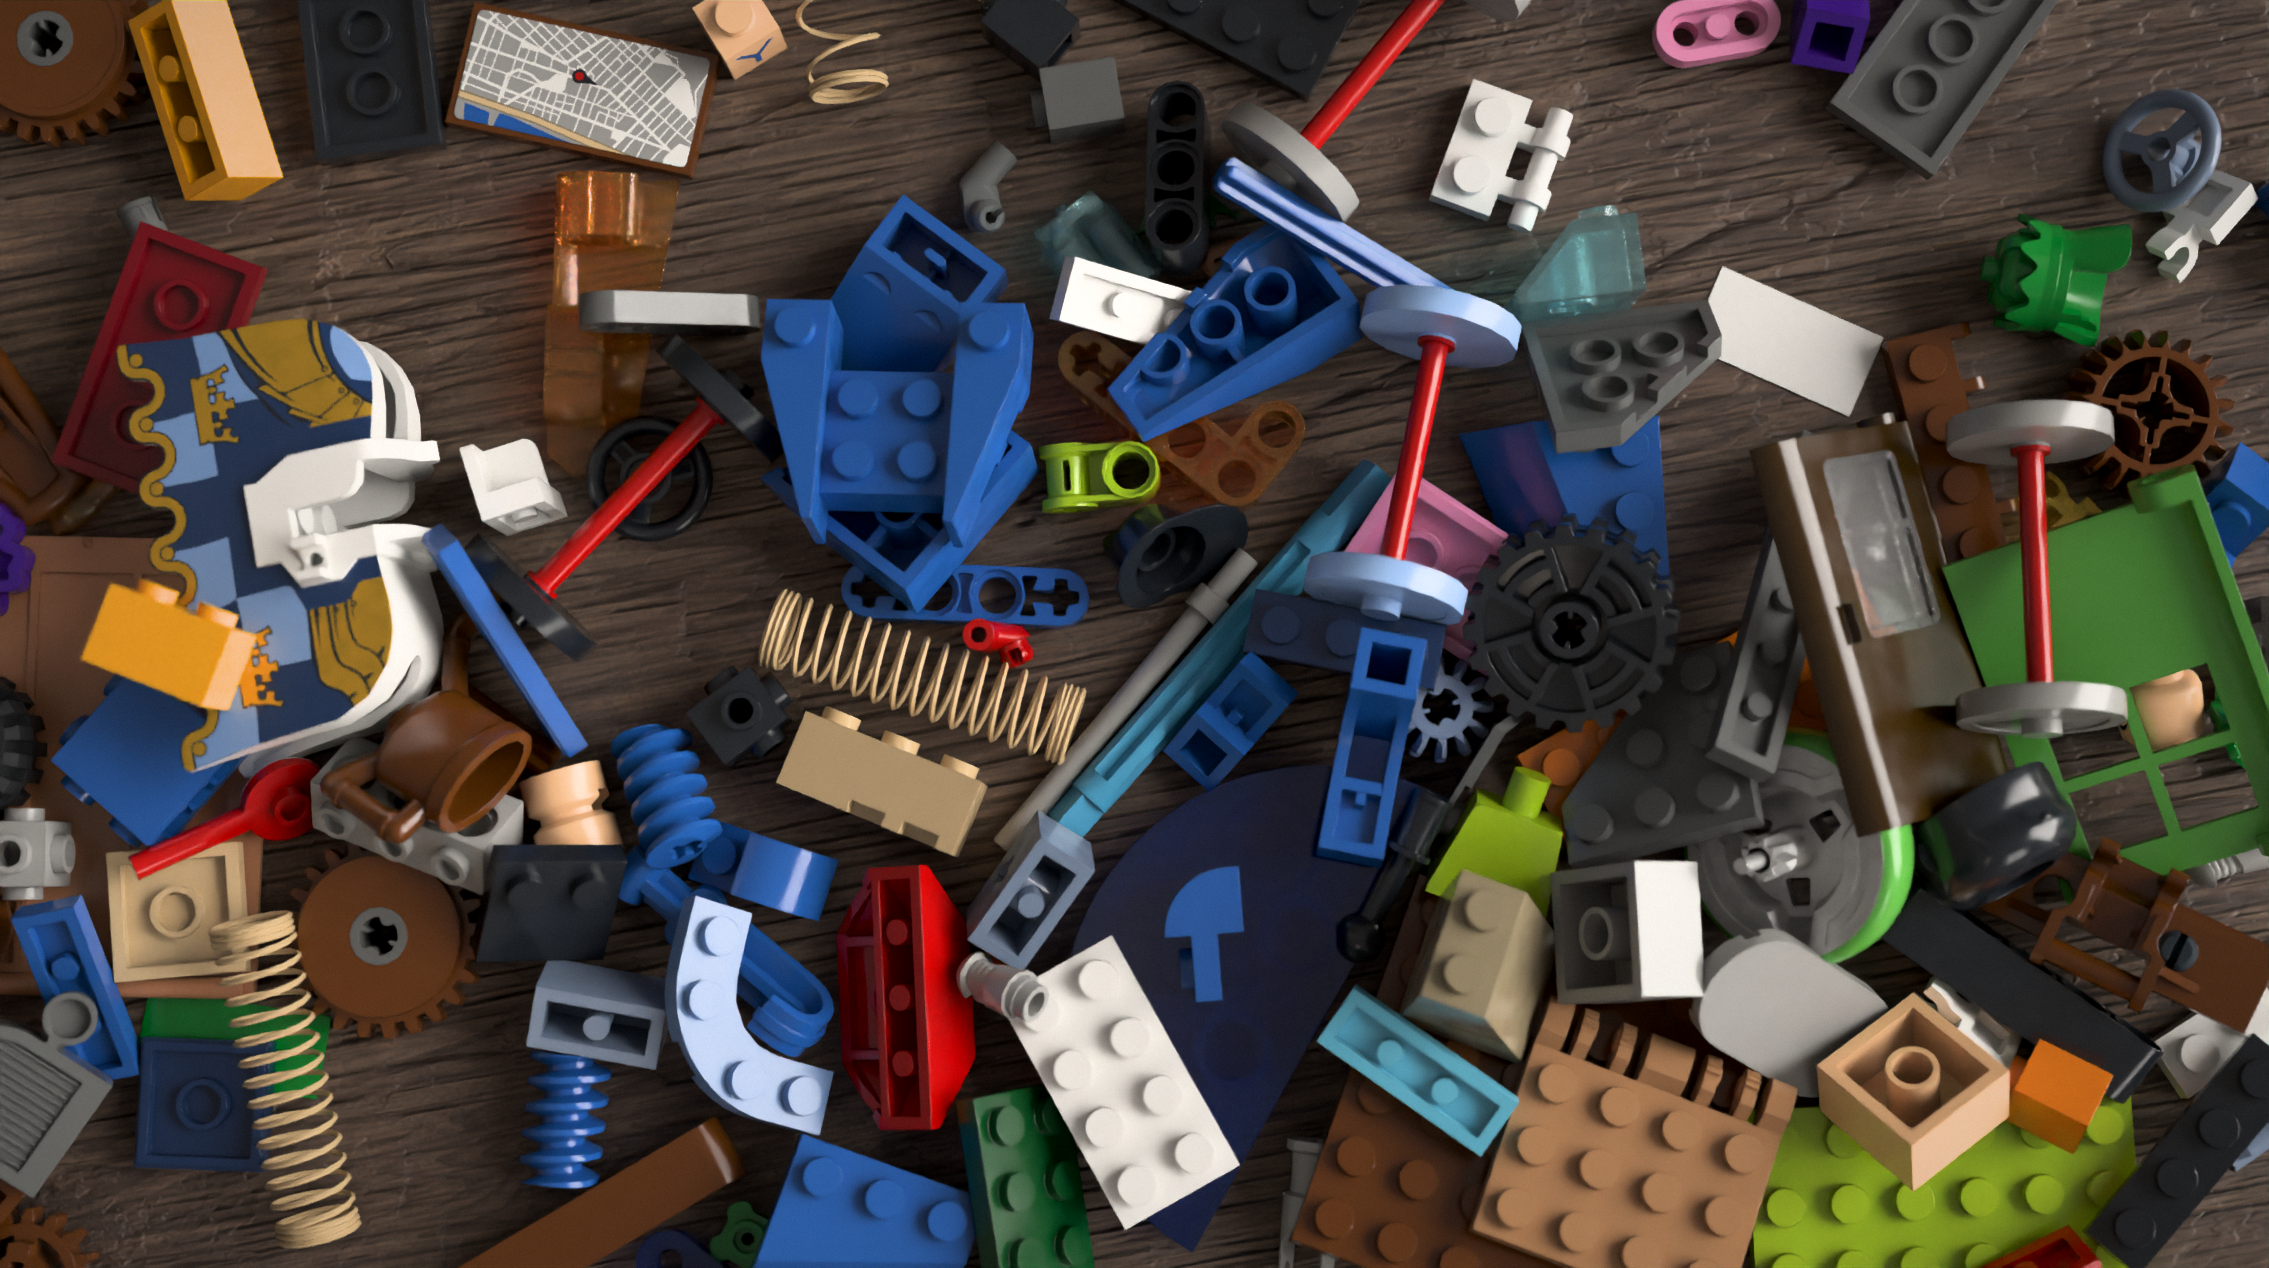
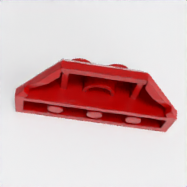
(899, 1000)

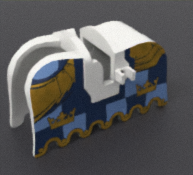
(267, 463)

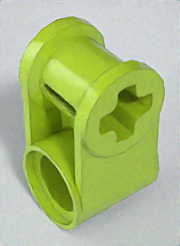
(1093, 476)

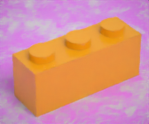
(205, 99)

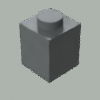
(1079, 101)

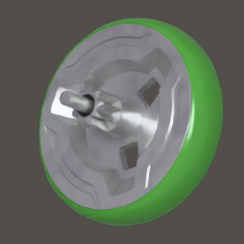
(1853, 880)

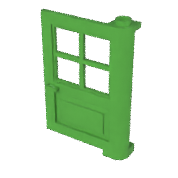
(2129, 604)

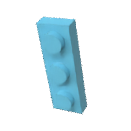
(1418, 1070)

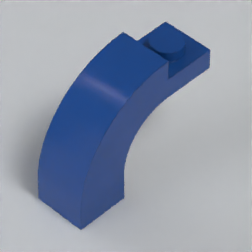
(1371, 746)

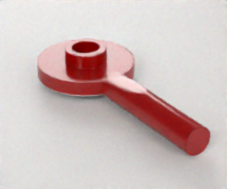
(271, 805)

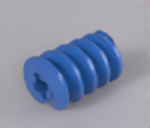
(665, 793)
(565, 1120)

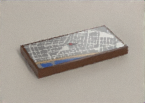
(583, 90)

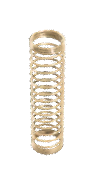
(1064, 709)
(321, 1223)

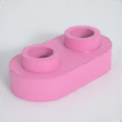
(1714, 30)

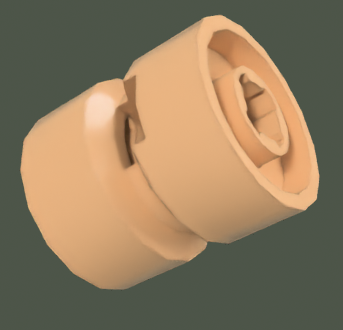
(571, 806)

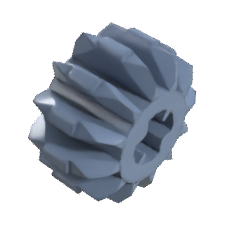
(1462, 719)

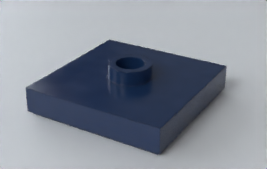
(195, 1105)

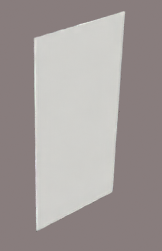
(1791, 342)

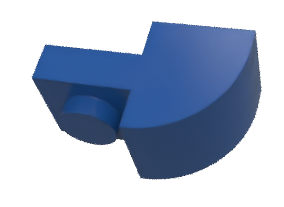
(1230, 721)
(766, 871)
(1202, 910)

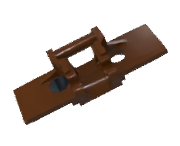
(2138, 910)

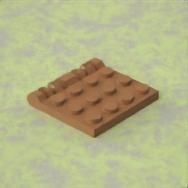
(1625, 1166)

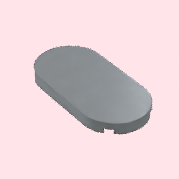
(1781, 1006)

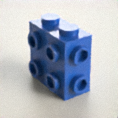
(132, 762)

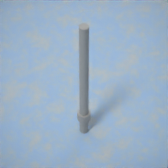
(1205, 606)

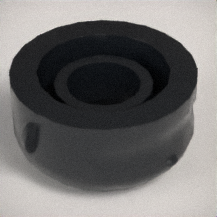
(1994, 838)

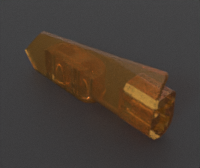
(606, 238)

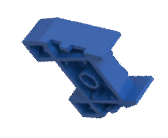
(894, 435)

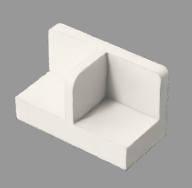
(512, 486)

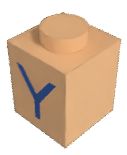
(740, 32)

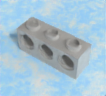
(453, 857)

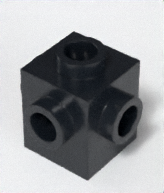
(718, 714)

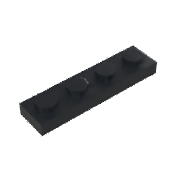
(2187, 1159)

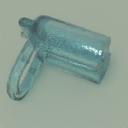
(1097, 234)

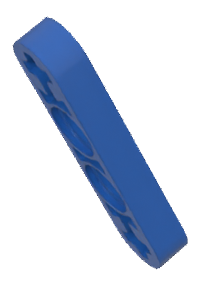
(965, 603)

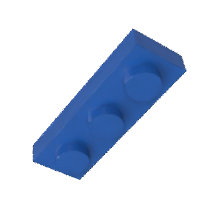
(69, 956)

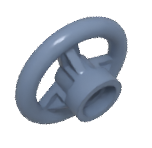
(2186, 165)

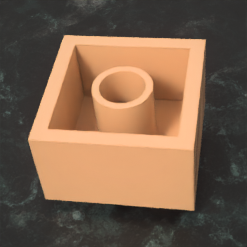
(1913, 1091)

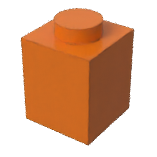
(2055, 1094)

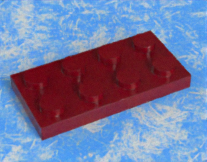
(164, 293)

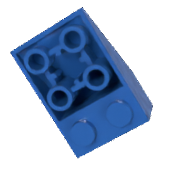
(907, 293)

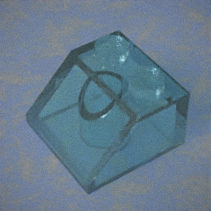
(1586, 270)

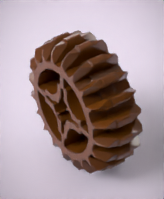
(2158, 367)

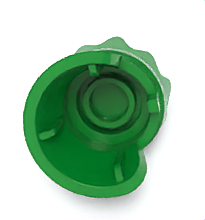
(2054, 277)

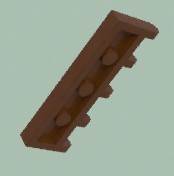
(1927, 395)

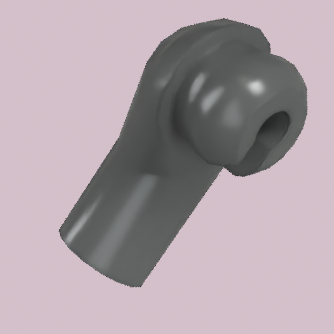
(979, 189)

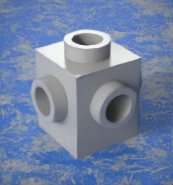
(45, 853)

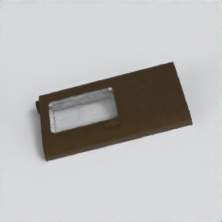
(1877, 619)

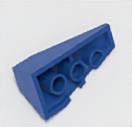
(1252, 326)

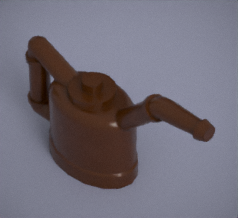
(437, 755)

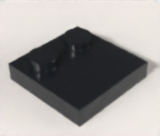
(548, 902)

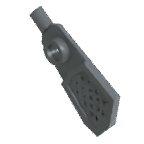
(1472, 770)

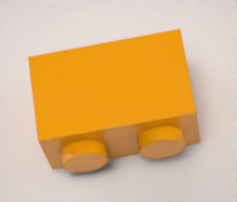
(170, 646)

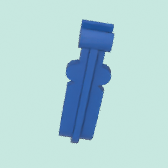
(787, 997)

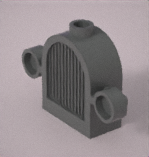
(46, 1089)

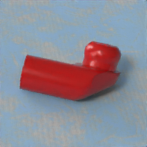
(999, 637)

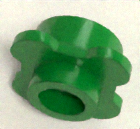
(729, 1243)

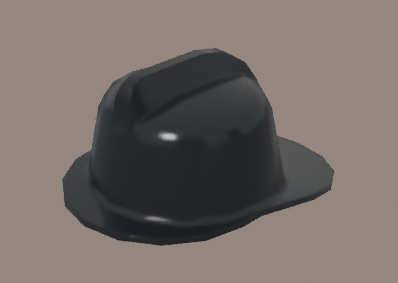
(1171, 551)

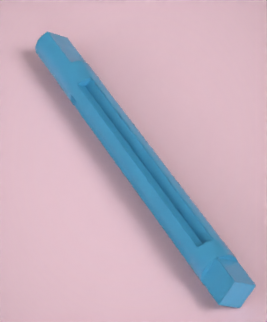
(1214, 655)

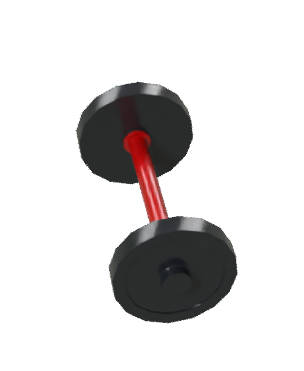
(531, 596)

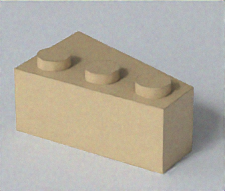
(883, 780)

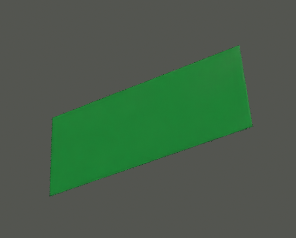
(211, 1018)

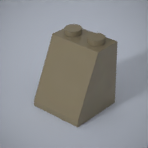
(1481, 967)

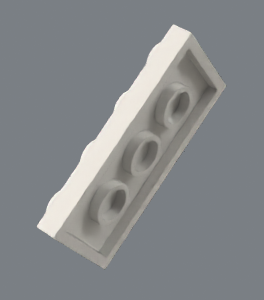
(1122, 1085)

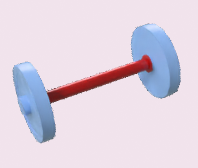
(1440, 331)

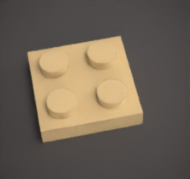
(166, 917)

